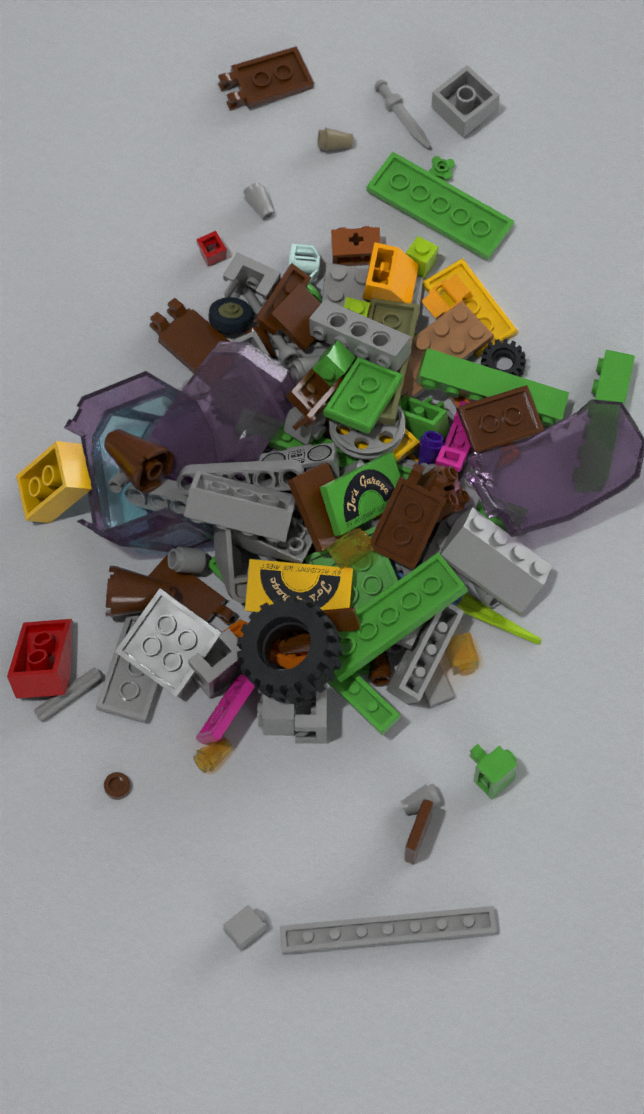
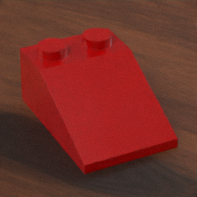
(42, 659)

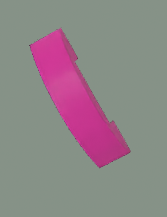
(456, 446)

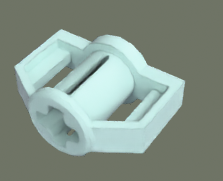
(309, 265)

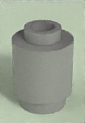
(187, 560)

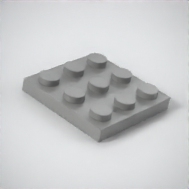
(165, 640)

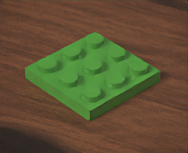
(370, 574)

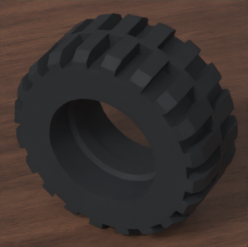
(267, 628)

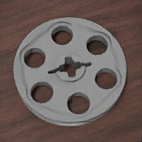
(375, 448)

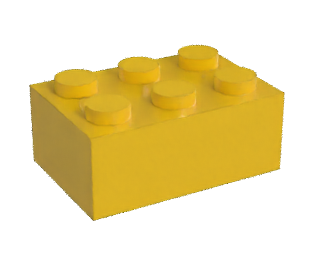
(53, 482)

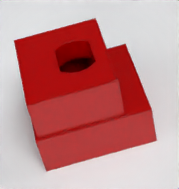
(209, 242)

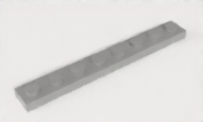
(388, 930)

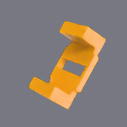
(454, 288)

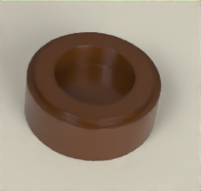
(117, 785)

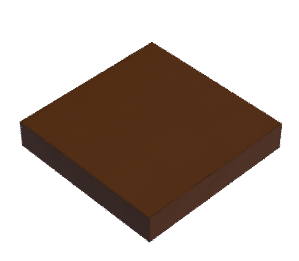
(293, 315)
(418, 831)

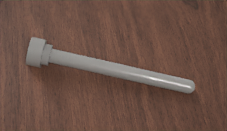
(286, 353)

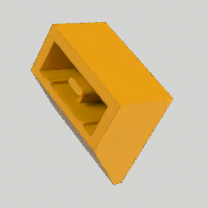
(390, 275)

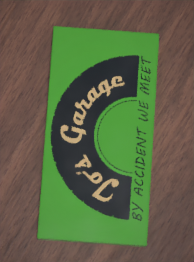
(360, 493)

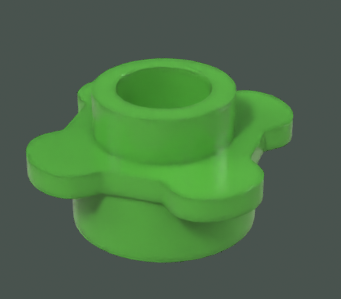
(444, 174)

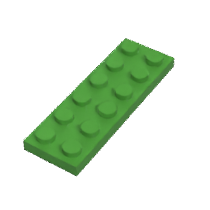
(440, 206)
(399, 612)

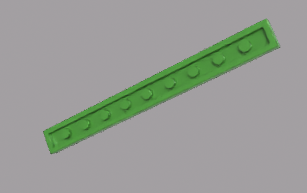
(353, 691)

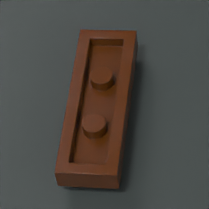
(286, 284)

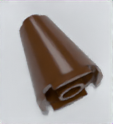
(139, 459)
(131, 591)

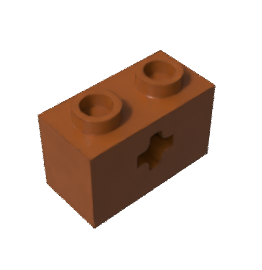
(344, 248)

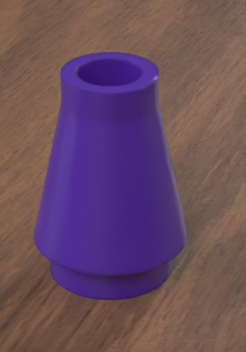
(430, 447)

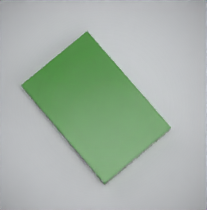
(363, 395)

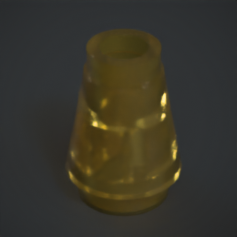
(211, 755)

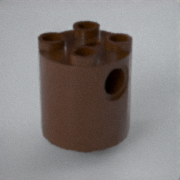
(453, 490)

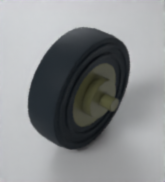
(230, 315)

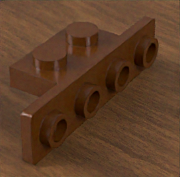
(311, 395)
(299, 641)

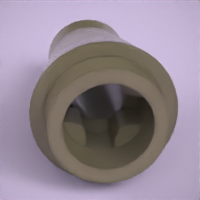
(332, 139)

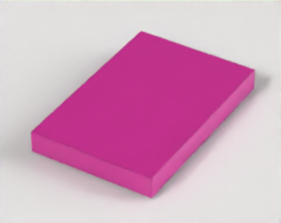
(225, 710)

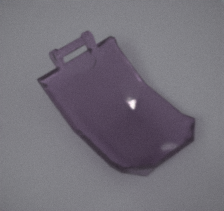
(226, 409)
(560, 468)

